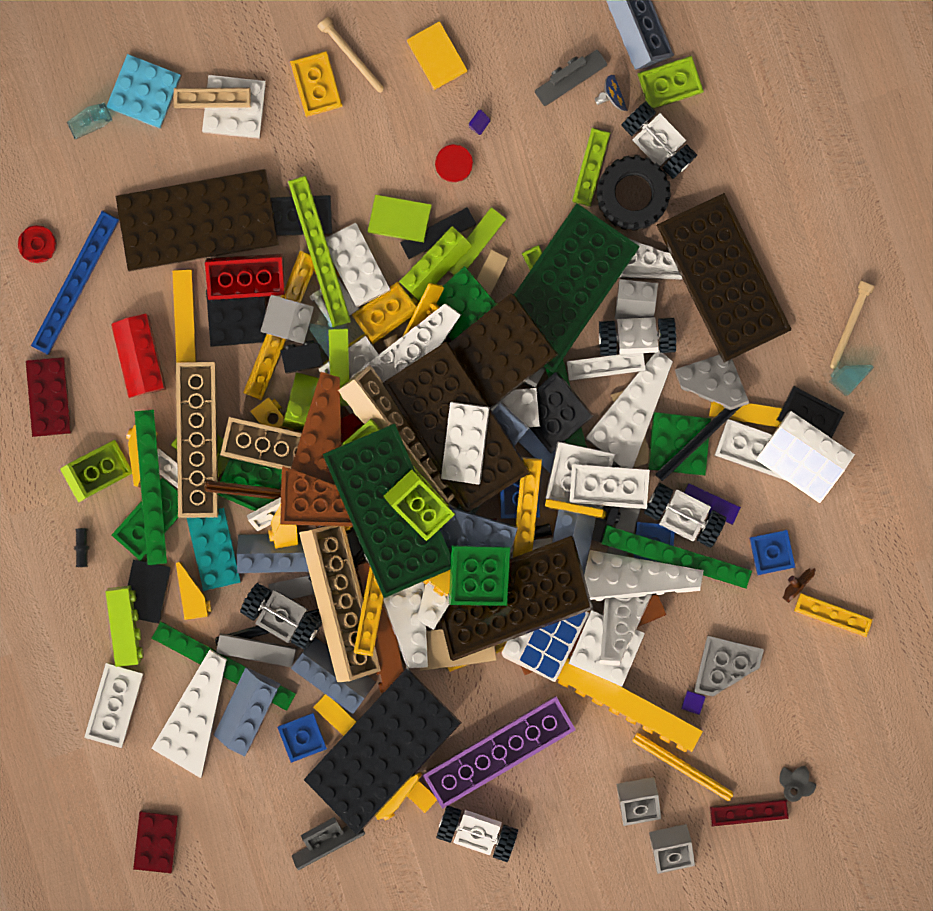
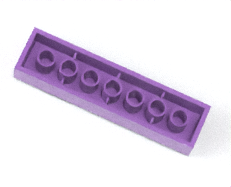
(498, 752)

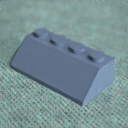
(640, 31)
(577, 526)
(259, 555)
(317, 668)
(246, 711)

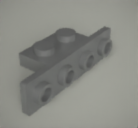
(569, 77)
(323, 841)

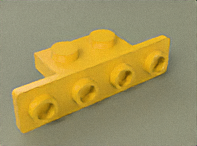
(426, 306)

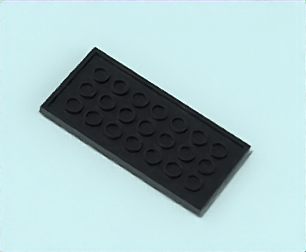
(382, 751)

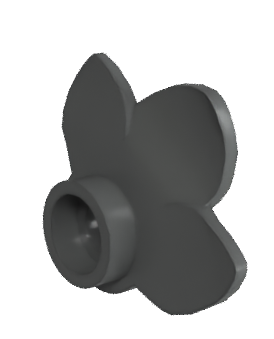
(796, 780)

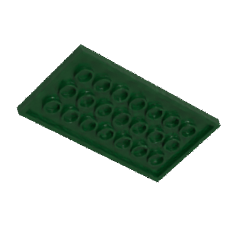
(573, 278)
(394, 549)

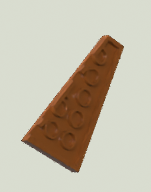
(320, 430)
(310, 501)

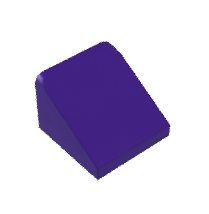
(479, 122)

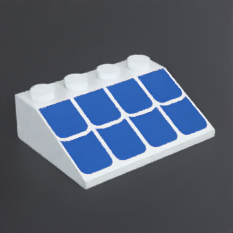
(805, 456)
(546, 648)

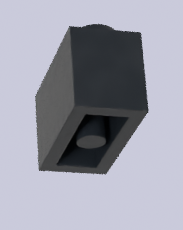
(301, 357)

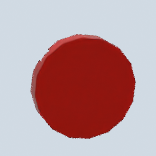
(453, 163)
(37, 244)

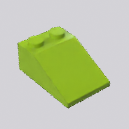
(299, 401)
(96, 470)
(419, 505)

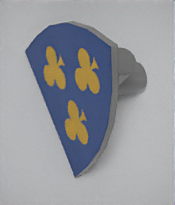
(612, 93)

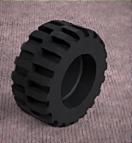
(607, 192)

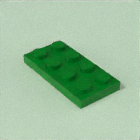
(131, 531)

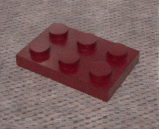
(155, 842)

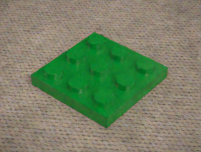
(468, 298)
(670, 435)
(250, 474)
(479, 575)

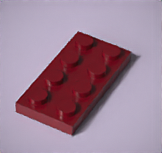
(48, 397)

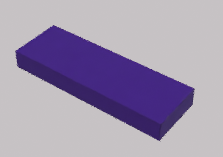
(716, 503)

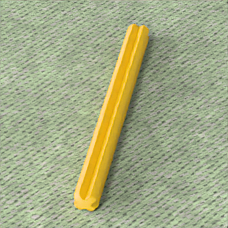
(683, 766)

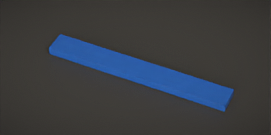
(75, 282)

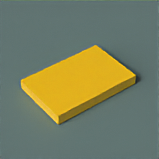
(437, 55)
(316, 84)
(385, 313)
(590, 511)

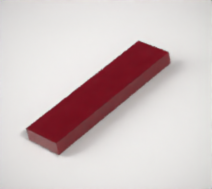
(749, 812)

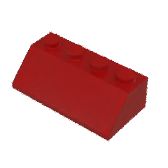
(245, 276)
(138, 355)

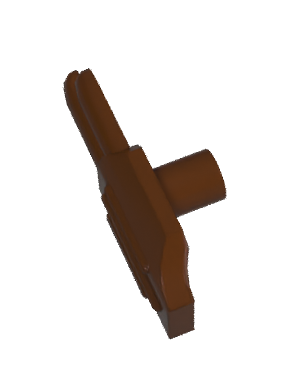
(797, 584)

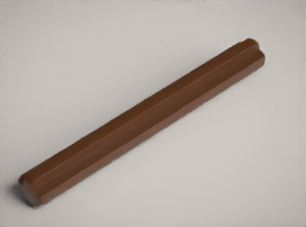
(242, 490)

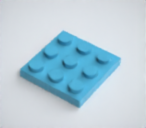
(143, 91)

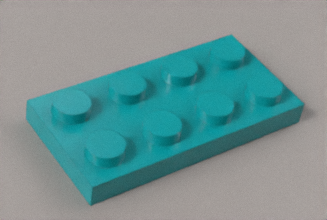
(214, 551)

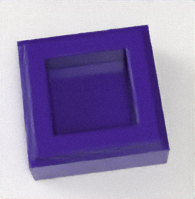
(693, 702)

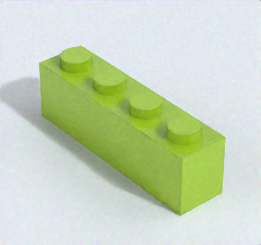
(436, 262)
(123, 626)

